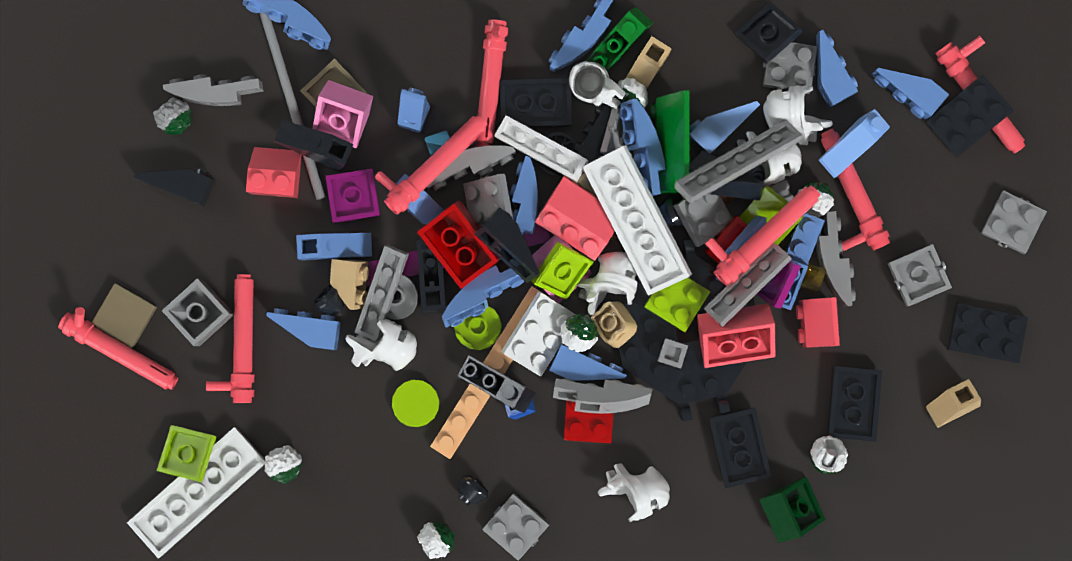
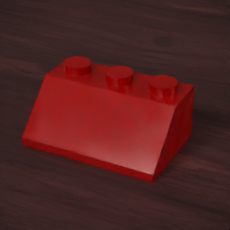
(456, 246)

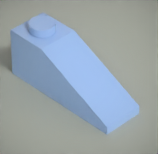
(716, 128)
(854, 142)

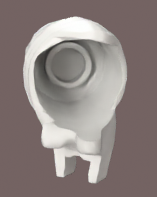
(592, 85)
(790, 107)
(780, 165)
(614, 276)
(393, 347)
(643, 491)

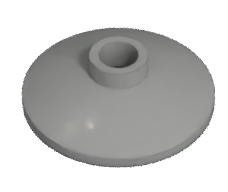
(407, 303)

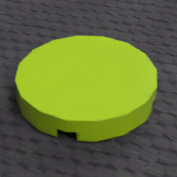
(479, 331)
(415, 403)

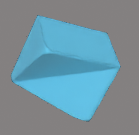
(435, 141)

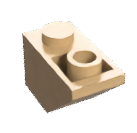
(649, 61)
(350, 280)
(954, 403)

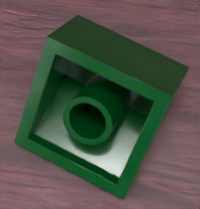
(792, 510)

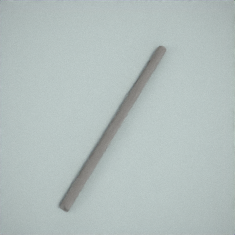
(290, 99)

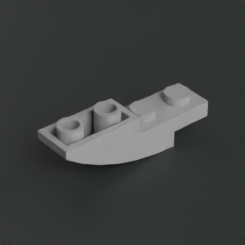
(205, 92)
(477, 159)
(838, 270)
(611, 398)

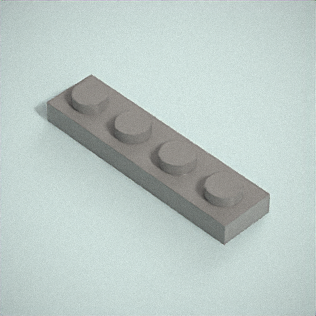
(381, 292)
(736, 295)

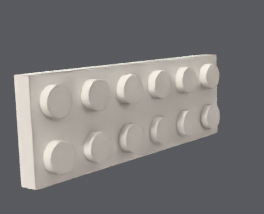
(637, 220)
(189, 502)

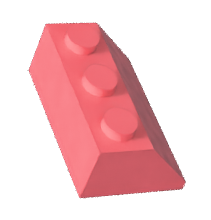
(576, 218)
(742, 339)

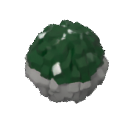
(173, 116)

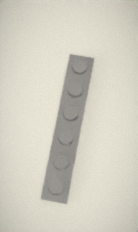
(738, 161)

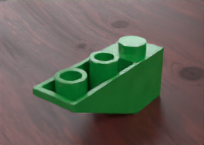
(621, 39)

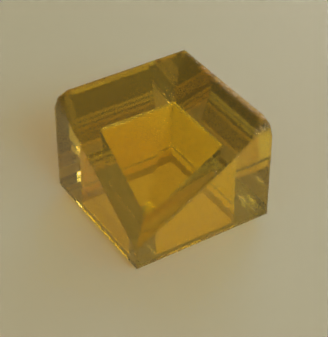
(813, 278)

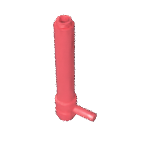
(958, 68)
(491, 75)
(410, 189)
(870, 223)
(740, 260)
(86, 333)
(242, 376)

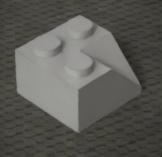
(198, 312)

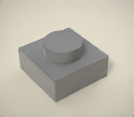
(672, 353)

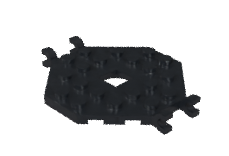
(642, 350)

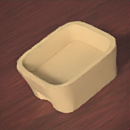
(614, 323)

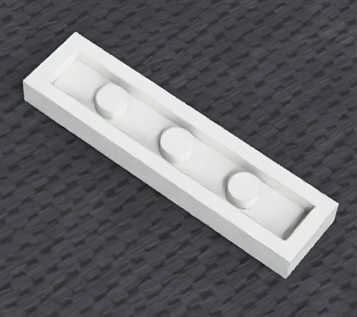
(541, 148)

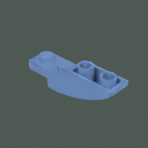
(297, 20)
(579, 42)
(642, 139)
(526, 197)
(800, 250)
(473, 296)

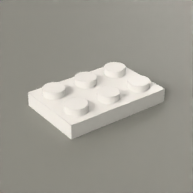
(537, 334)

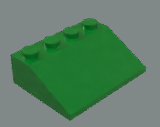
(672, 129)

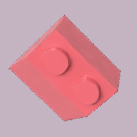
(274, 172)
(818, 322)

